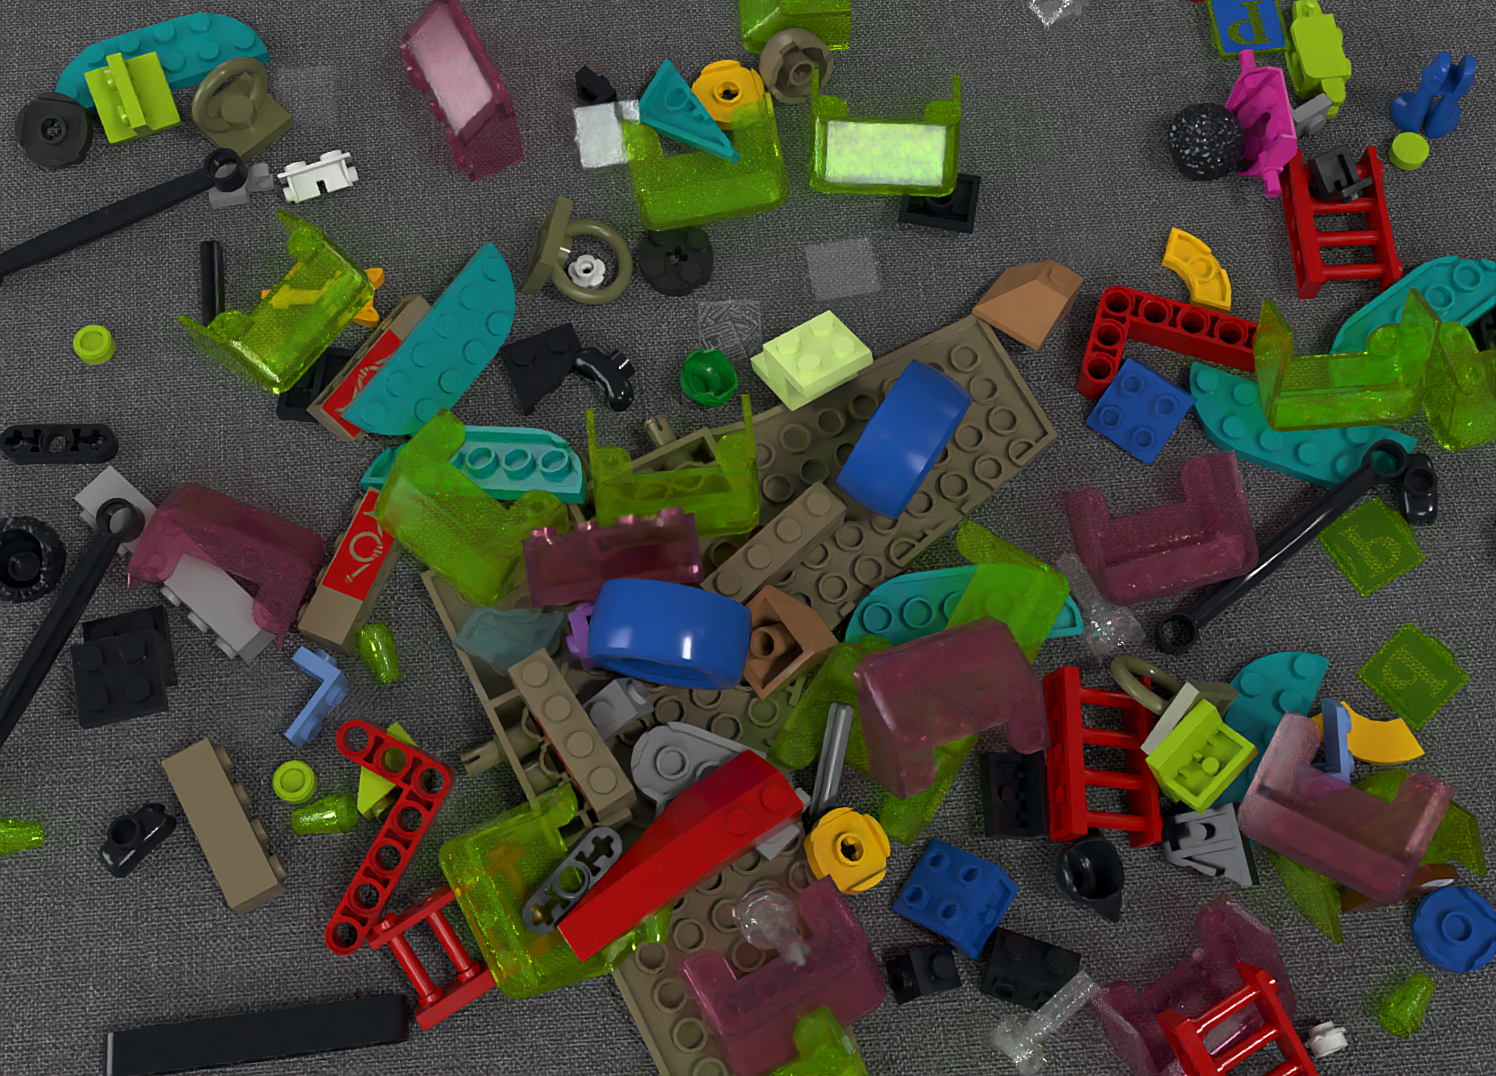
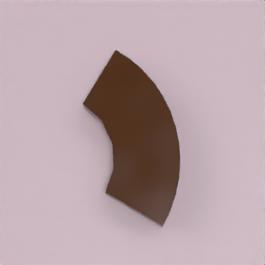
(1424, 880)

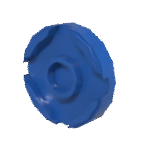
(1455, 929)

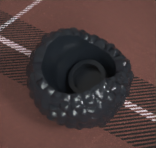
(1206, 141)
(29, 559)

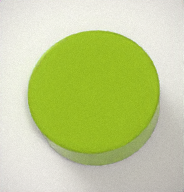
(1408, 151)
(94, 344)
(294, 782)

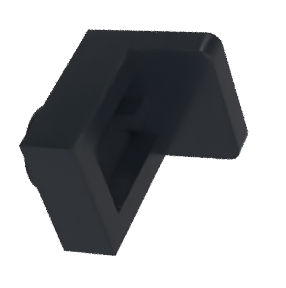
(594, 87)
(1337, 175)
(923, 973)

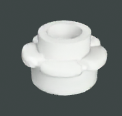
(591, 280)
(1326, 1039)

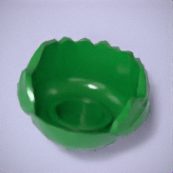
(708, 377)

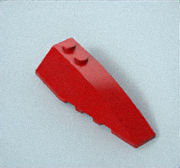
(682, 849)

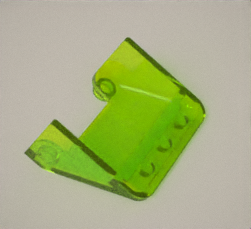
(1009, 588)
(496, 869)

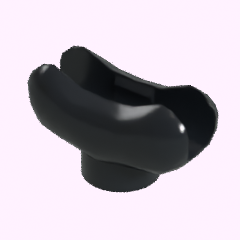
(609, 374)
(1418, 490)
(134, 838)

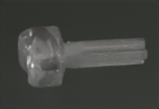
(1107, 625)
(769, 922)
(1023, 1041)

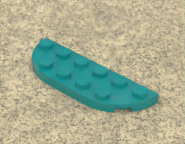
(185, 45)
(1452, 286)
(441, 351)
(1235, 422)
(506, 463)
(923, 605)
(1265, 693)

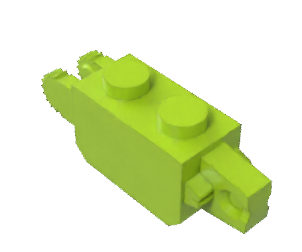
(1317, 55)

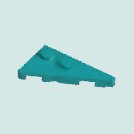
(678, 114)

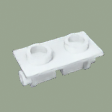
(304, 177)

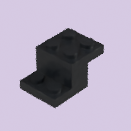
(123, 667)

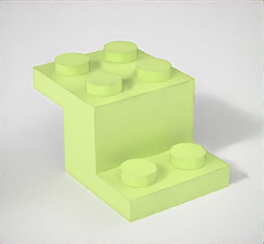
(811, 360)

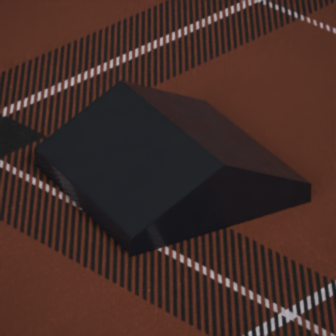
(948, 212)

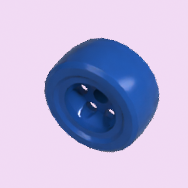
(904, 439)
(669, 634)

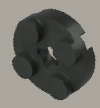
(76, 135)
(689, 274)

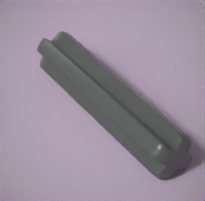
(831, 759)

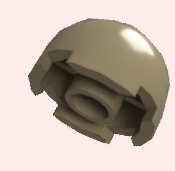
(789, 61)

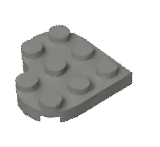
(676, 758)

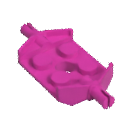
(1267, 121)

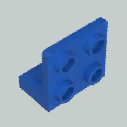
(1140, 410)
(956, 897)

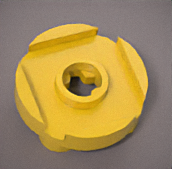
(727, 76)
(854, 829)

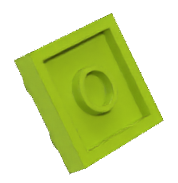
(133, 97)
(1200, 758)

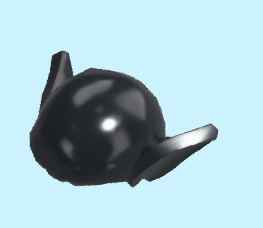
(1092, 874)

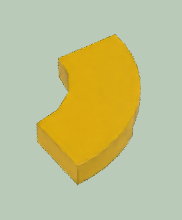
(1199, 269)
(1378, 741)

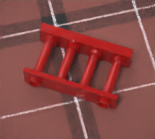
(1307, 240)
(1069, 775)
(434, 1001)
(1187, 1033)

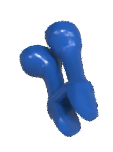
(1438, 78)

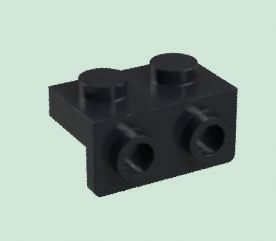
(1014, 795)
(1027, 969)

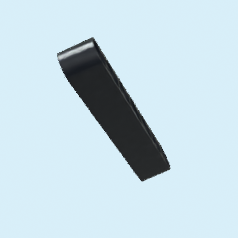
(257, 1037)

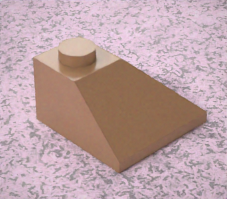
(1030, 301)
(784, 641)

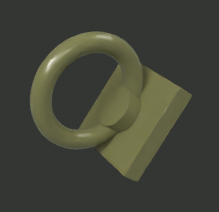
(241, 113)
(552, 250)
(1182, 698)

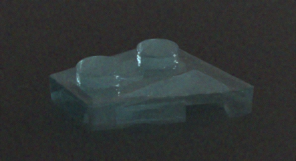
(508, 636)

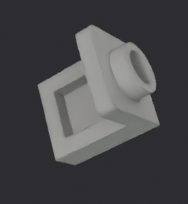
(1311, 115)
(618, 706)

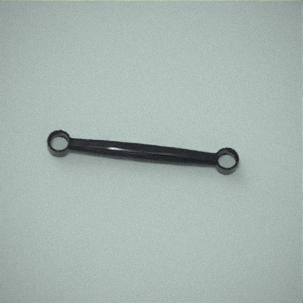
(125, 212)
(1284, 544)
(65, 614)

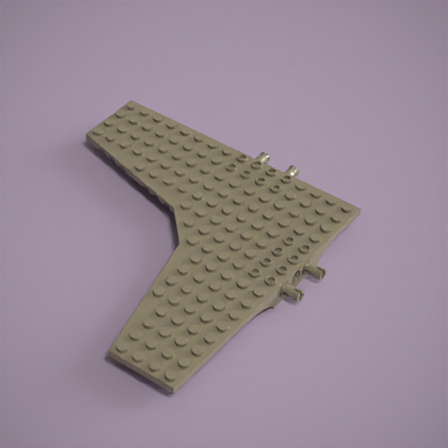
(793, 451)

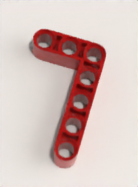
(1166, 334)
(394, 832)

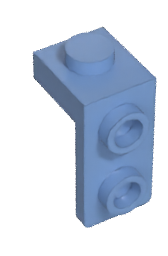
(329, 695)
(1335, 728)

